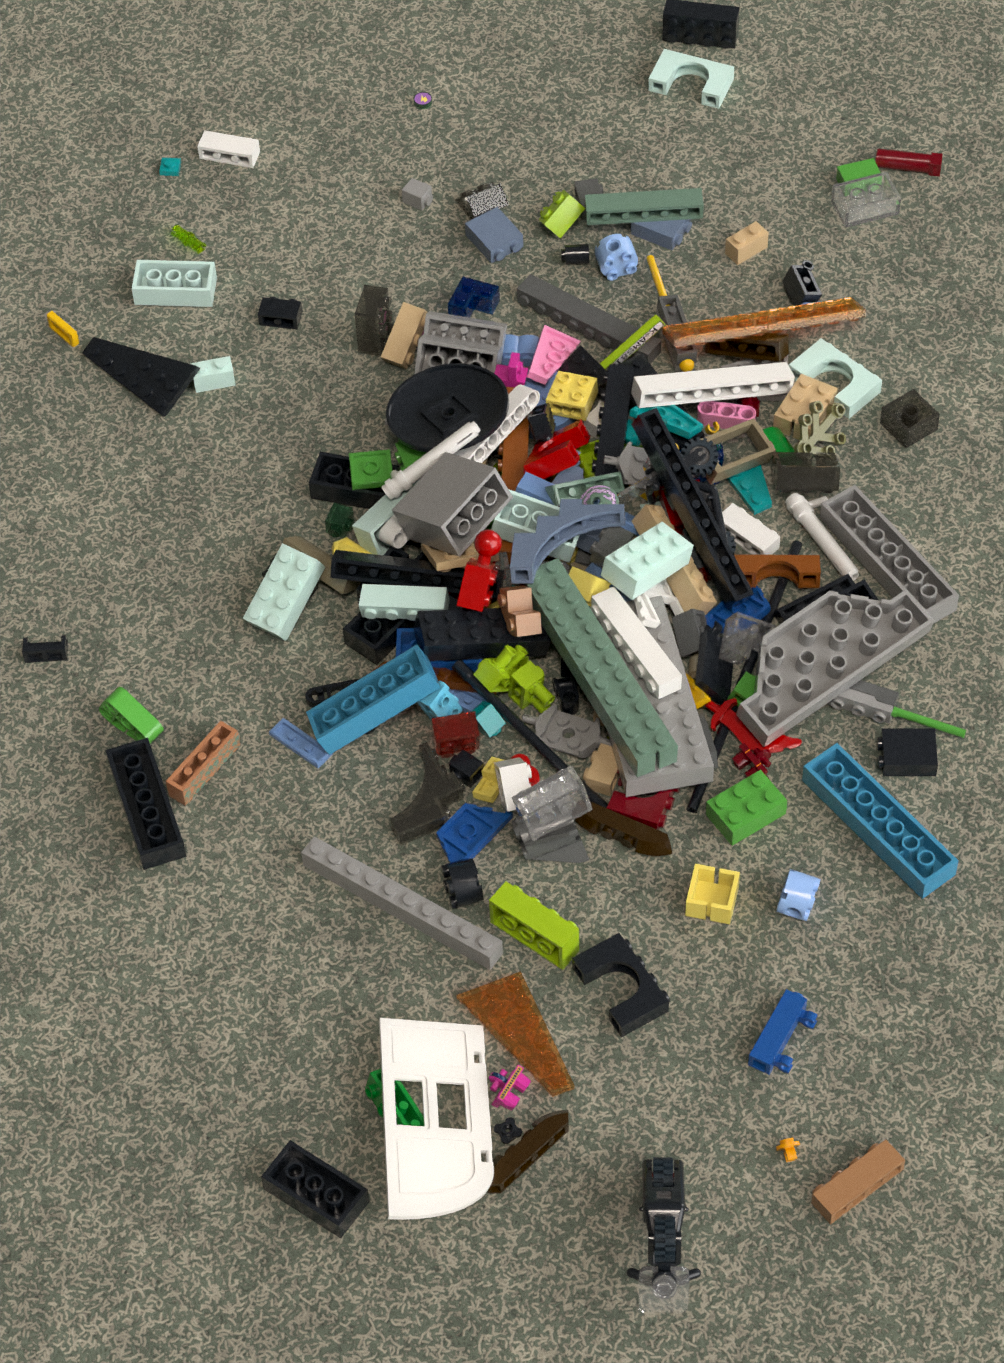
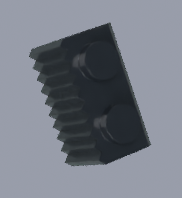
(280, 313)
(541, 422)

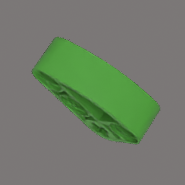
(128, 714)

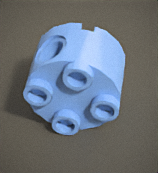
(616, 256)
(798, 895)

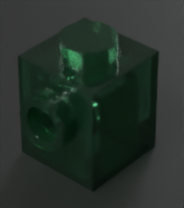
(339, 520)

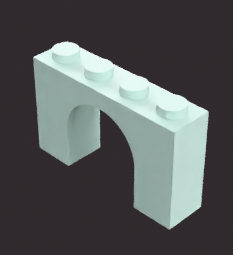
(675, 64)
(825, 357)

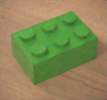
(746, 807)

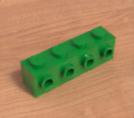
(406, 1110)

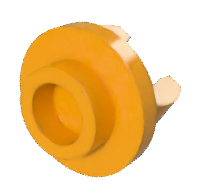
(787, 1146)

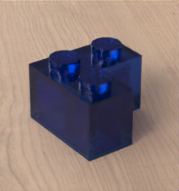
(472, 296)

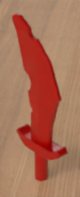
(728, 718)

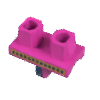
(515, 1079)

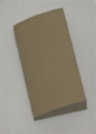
(306, 547)

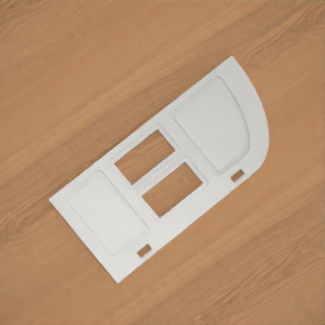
(428, 1166)

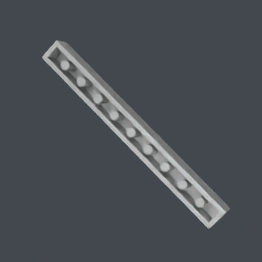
(402, 903)

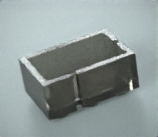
(373, 320)
(795, 472)

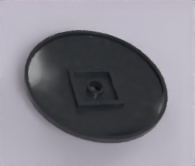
(458, 389)

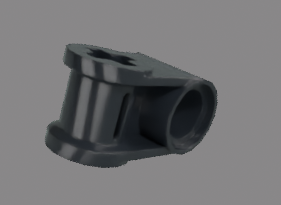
(567, 694)

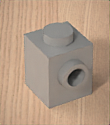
(417, 194)

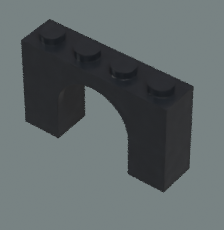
(618, 956)

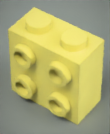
(572, 395)

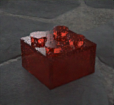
(455, 733)

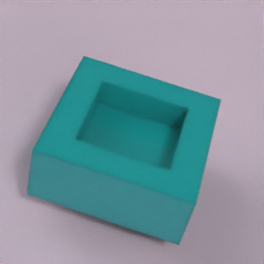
(170, 166)

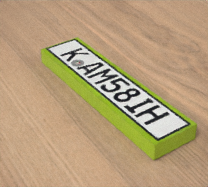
(634, 342)

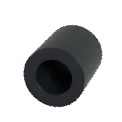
(575, 254)

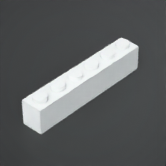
(636, 643)

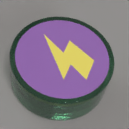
(422, 100)

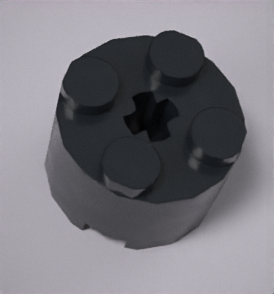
(462, 883)

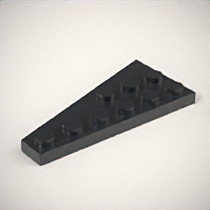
(149, 376)

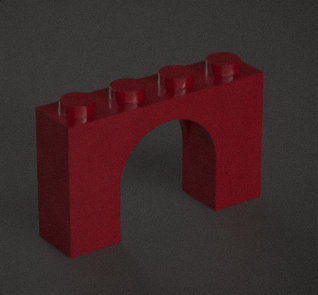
(647, 810)

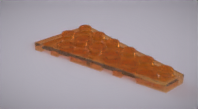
(516, 1022)

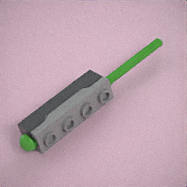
(881, 705)

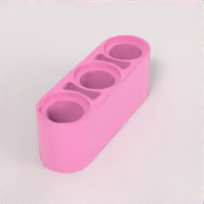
(724, 413)

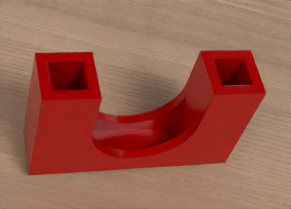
(558, 452)

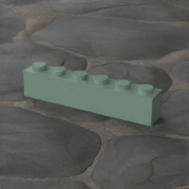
(644, 206)

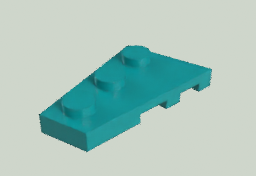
(674, 418)
(752, 489)

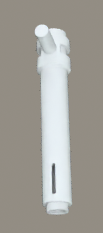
(404, 479)
(804, 514)

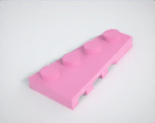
(550, 354)

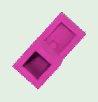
(513, 373)

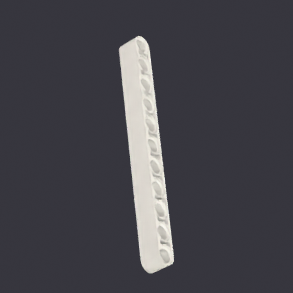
(521, 403)

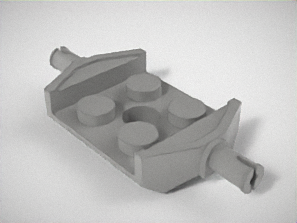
(630, 464)
(553, 724)

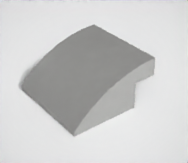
(460, 340)

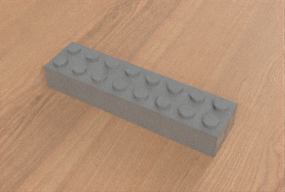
(887, 552)

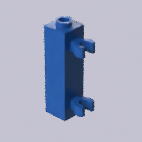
(778, 1031)

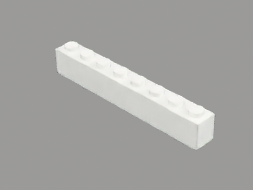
(712, 384)

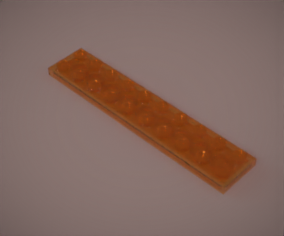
(763, 321)

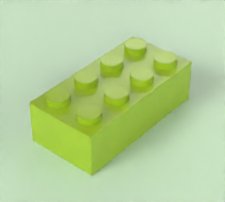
(534, 925)

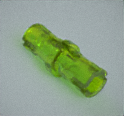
(188, 239)

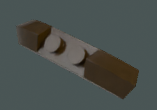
(625, 830)
(526, 1152)

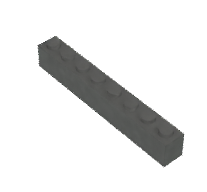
(581, 316)

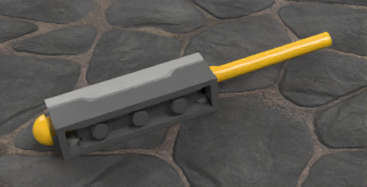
(671, 313)

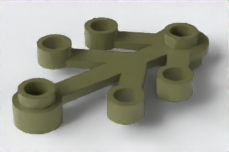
(806, 444)

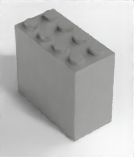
(452, 503)

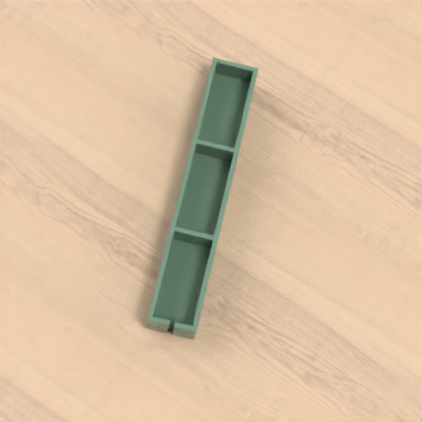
(601, 671)

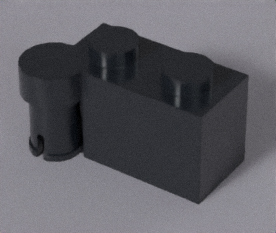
(801, 284)

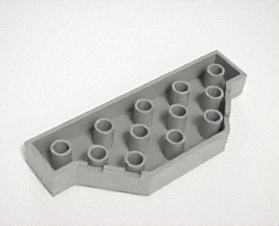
(824, 654)

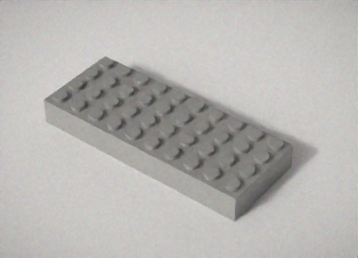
(679, 716)

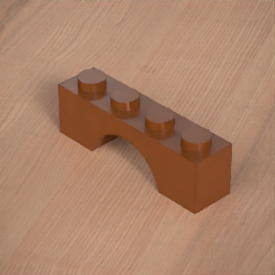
(801, 569)

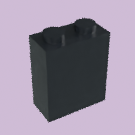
(908, 752)

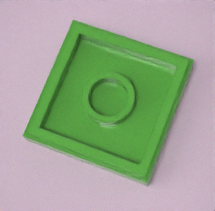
(370, 468)

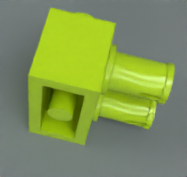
(561, 213)
(496, 672)
(528, 689)

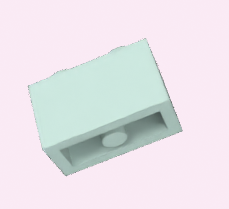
(214, 374)

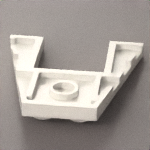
(645, 608)

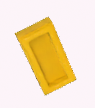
(63, 329)

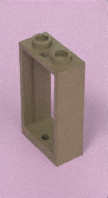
(759, 439)

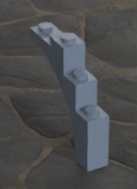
(552, 531)

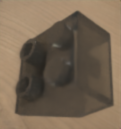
(484, 199)

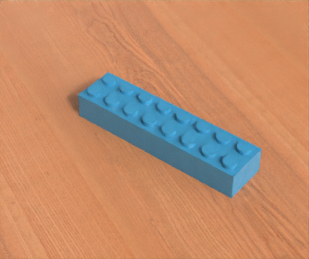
(880, 820)

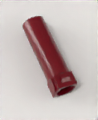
(909, 161)

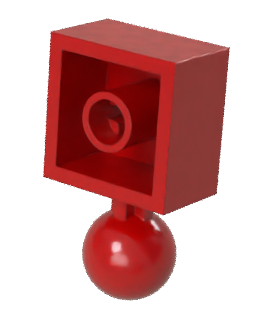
(480, 572)

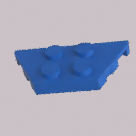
(755, 606)
(470, 831)

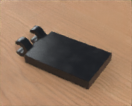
(712, 673)

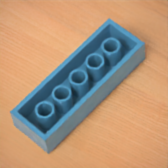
(373, 699)

